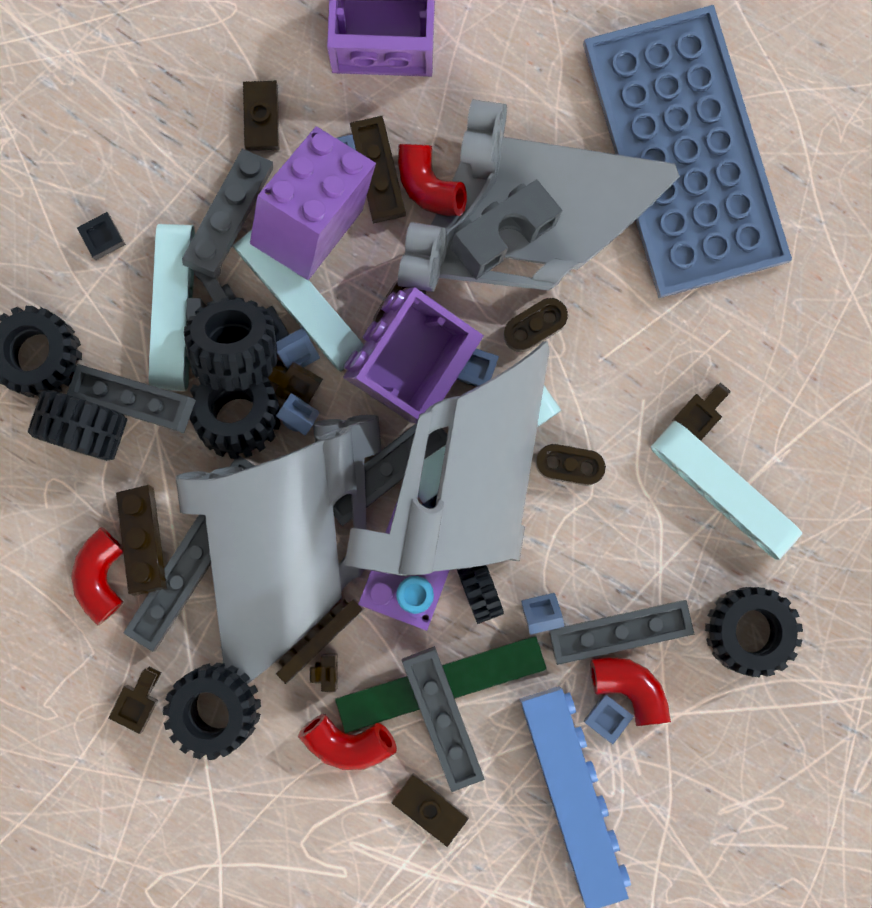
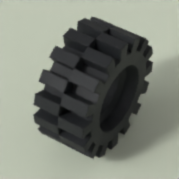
(480, 593)

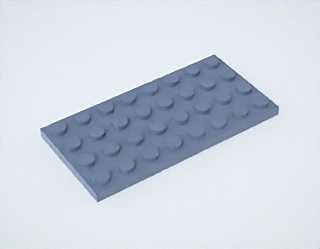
(678, 101)

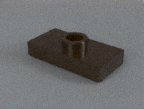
(261, 115)
(430, 810)

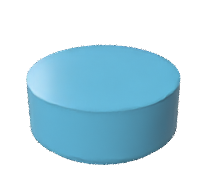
(415, 594)

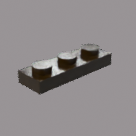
(384, 190)
(141, 540)
(318, 639)

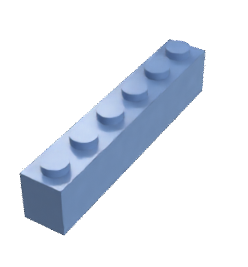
(574, 798)

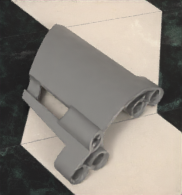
(593, 188)
(479, 484)
(278, 538)

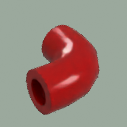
(423, 186)
(90, 576)
(636, 683)
(347, 750)

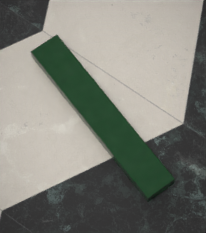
(464, 677)

